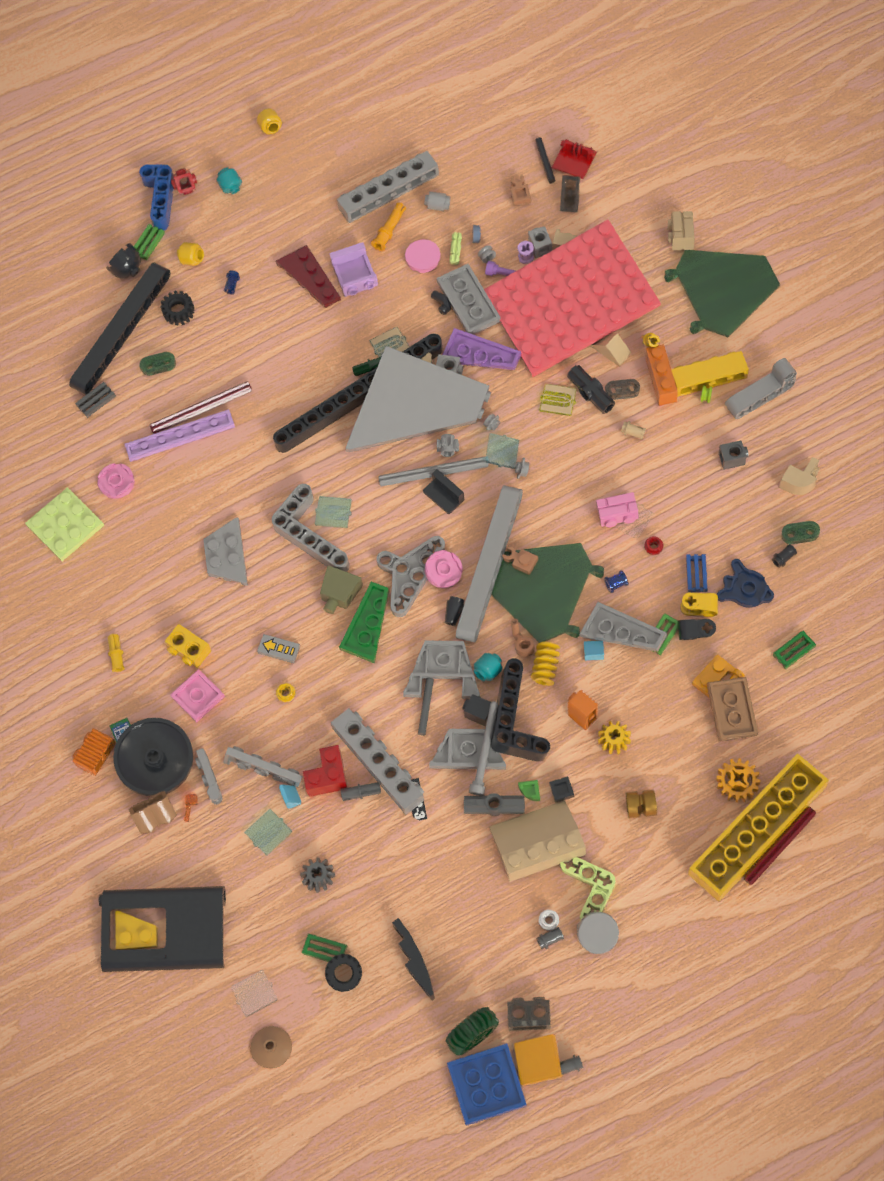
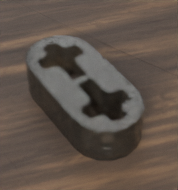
(622, 389)

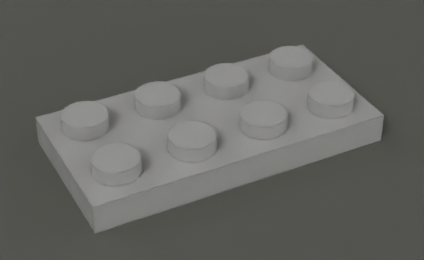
(468, 299)

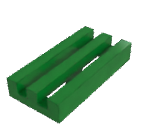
(782, 659)
(305, 951)

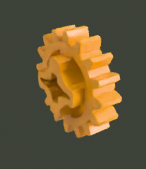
(732, 772)

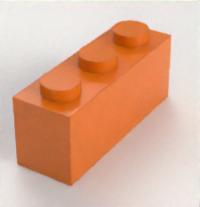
(661, 375)

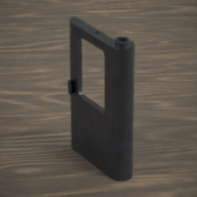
(192, 928)

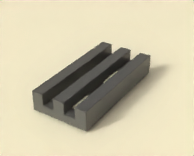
(93, 398)

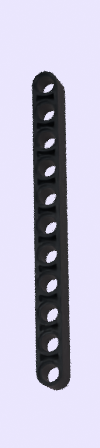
(347, 394)

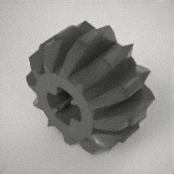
(317, 867)

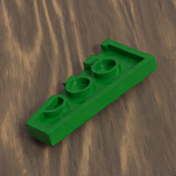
(365, 628)

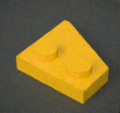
(134, 933)

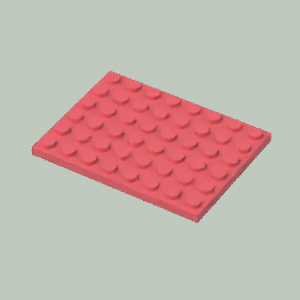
(571, 297)

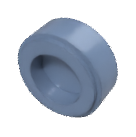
(476, 234)

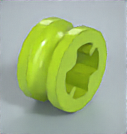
(706, 394)

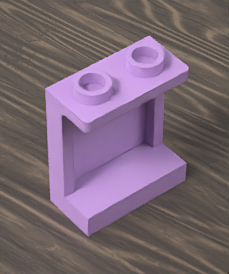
(353, 269)

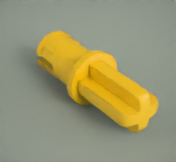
(650, 340)
(115, 653)

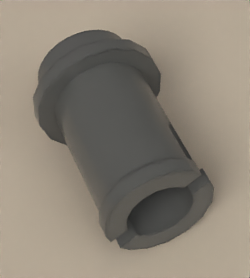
(550, 938)
(571, 1065)

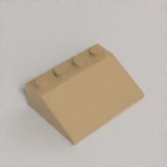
(538, 840)

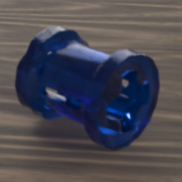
(616, 581)

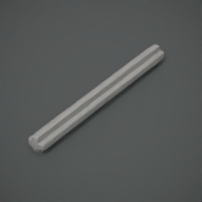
(426, 472)

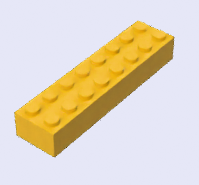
(758, 827)

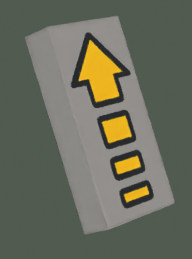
(278, 648)

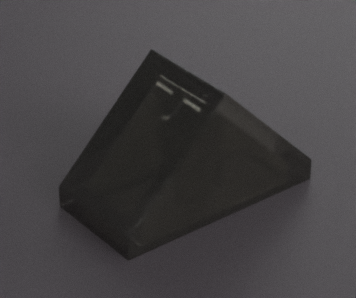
(570, 193)

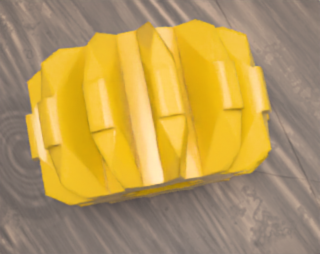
(608, 733)

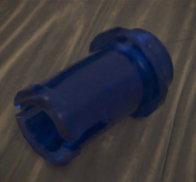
(232, 278)

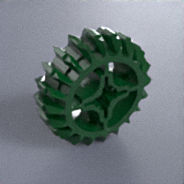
(472, 1031)

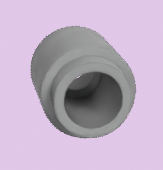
(437, 201)

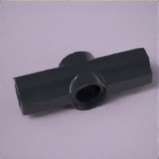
(591, 389)

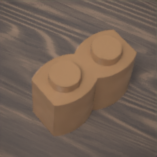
(152, 812)

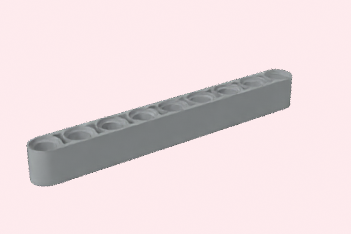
(489, 564)

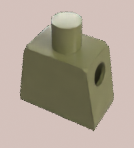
(339, 589)

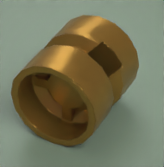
(641, 804)

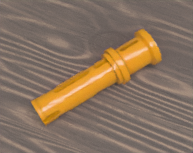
(385, 232)

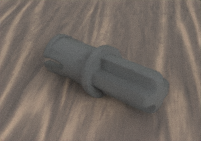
(360, 791)

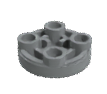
(597, 932)

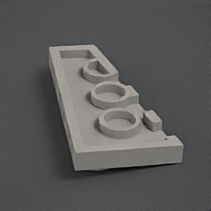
(618, 628)
(262, 767)

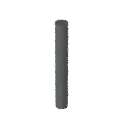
(425, 706)

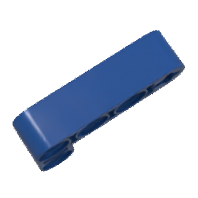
(160, 178)

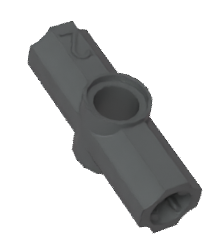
(508, 804)

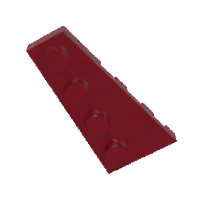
(309, 275)

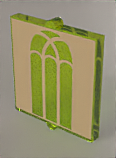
(558, 399)

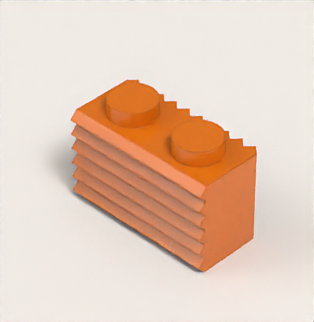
(582, 709)
(93, 752)

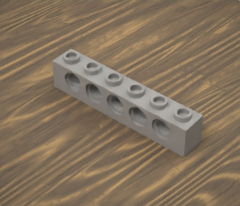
(368, 202)
(405, 800)

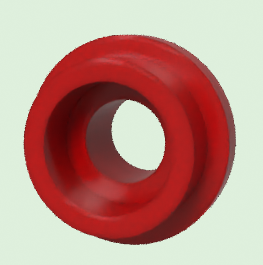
(656, 541)

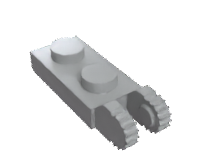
(209, 778)

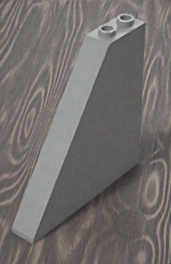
(414, 400)

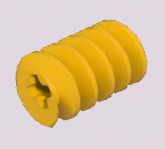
(543, 663)

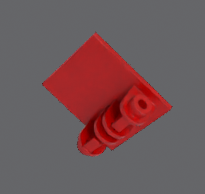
(574, 158)

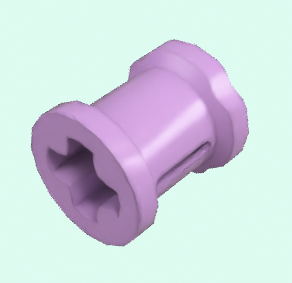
(525, 251)

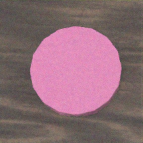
(422, 256)
(116, 480)
(443, 569)

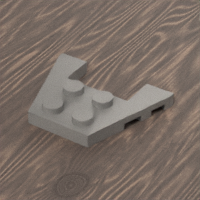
(442, 661)

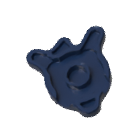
(745, 587)

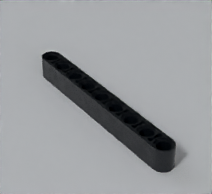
(119, 328)

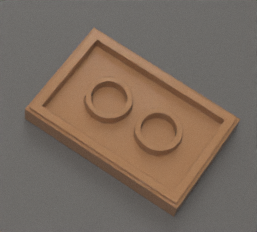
(732, 709)

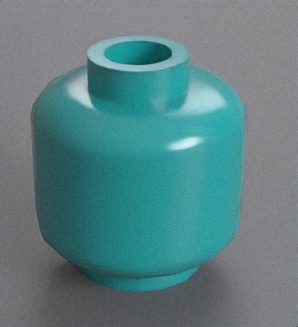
(229, 180)
(488, 667)

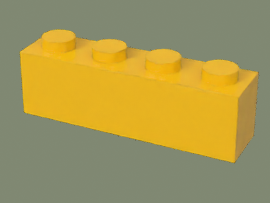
(710, 372)

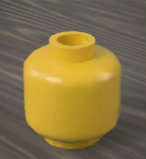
(269, 121)
(190, 254)

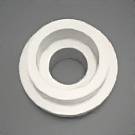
(548, 913)

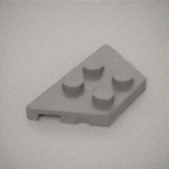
(226, 554)
(462, 751)

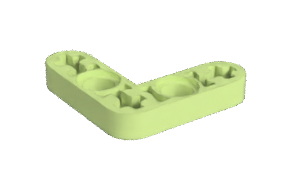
(598, 888)

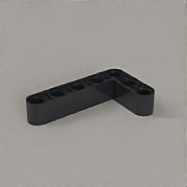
(508, 715)

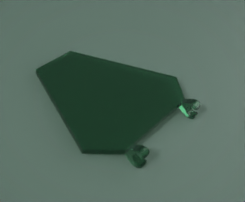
(723, 287)
(551, 591)

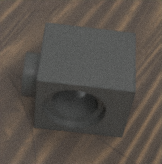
(729, 461)

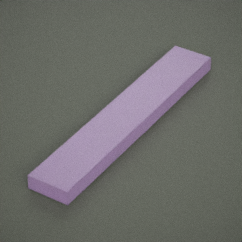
(179, 435)

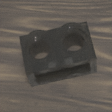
(529, 1020)

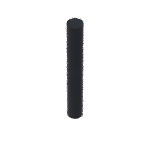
(550, 176)

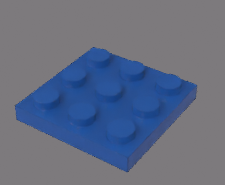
(486, 1084)

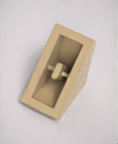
(612, 348)

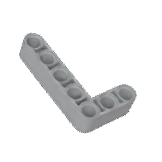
(305, 535)

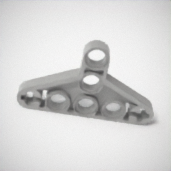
(405, 580)

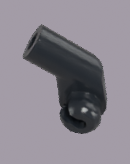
(445, 305)

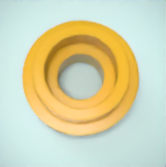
(285, 687)

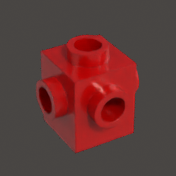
(185, 188)

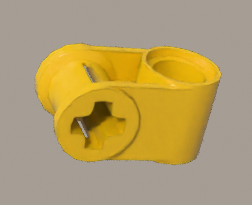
(701, 604)

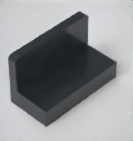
(444, 492)

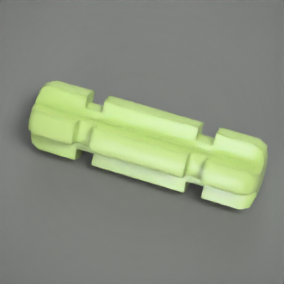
(455, 248)

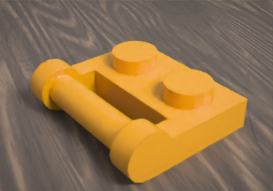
(715, 671)

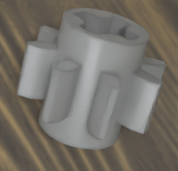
(447, 445)

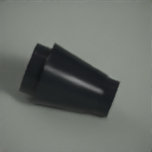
(453, 610)

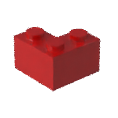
(330, 776)

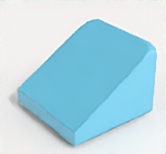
(593, 650)
(290, 796)

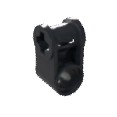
(692, 629)

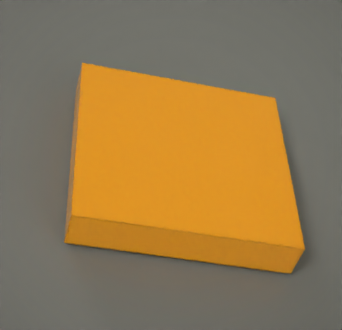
(537, 1060)

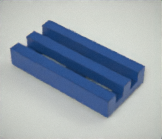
(696, 558)

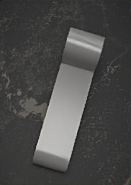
(764, 390)

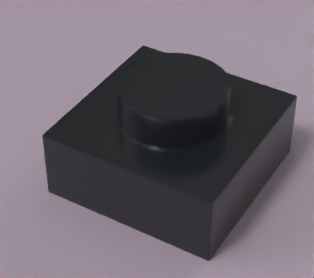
(561, 789)

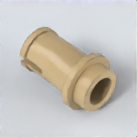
(633, 430)

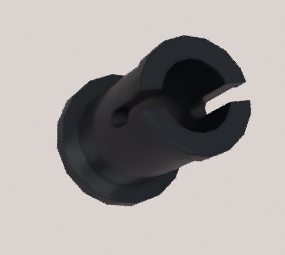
(781, 558)

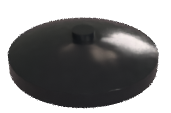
(153, 756)

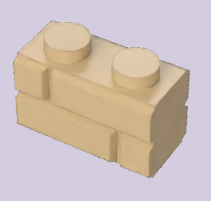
(681, 230)

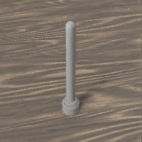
(477, 786)

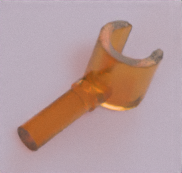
(190, 799)

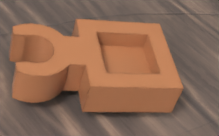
(519, 191)
(522, 561)

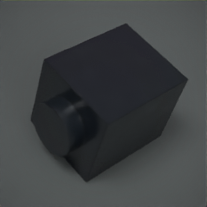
(476, 709)

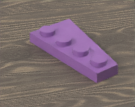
(480, 351)

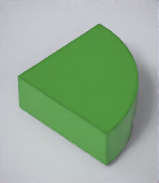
(530, 789)

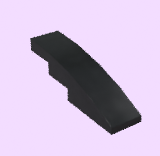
(416, 965)

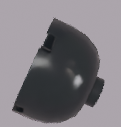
(125, 262)

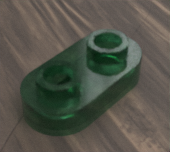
(158, 363)
(799, 531)

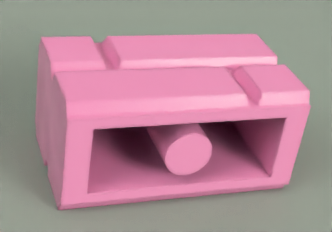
(617, 509)

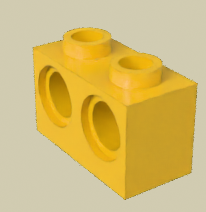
(190, 643)

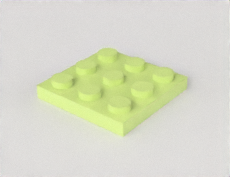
(64, 524)

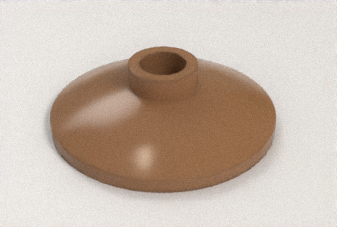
(278, 1054)

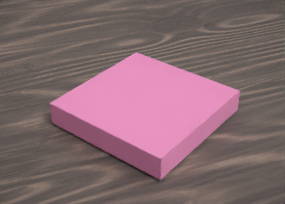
(197, 695)

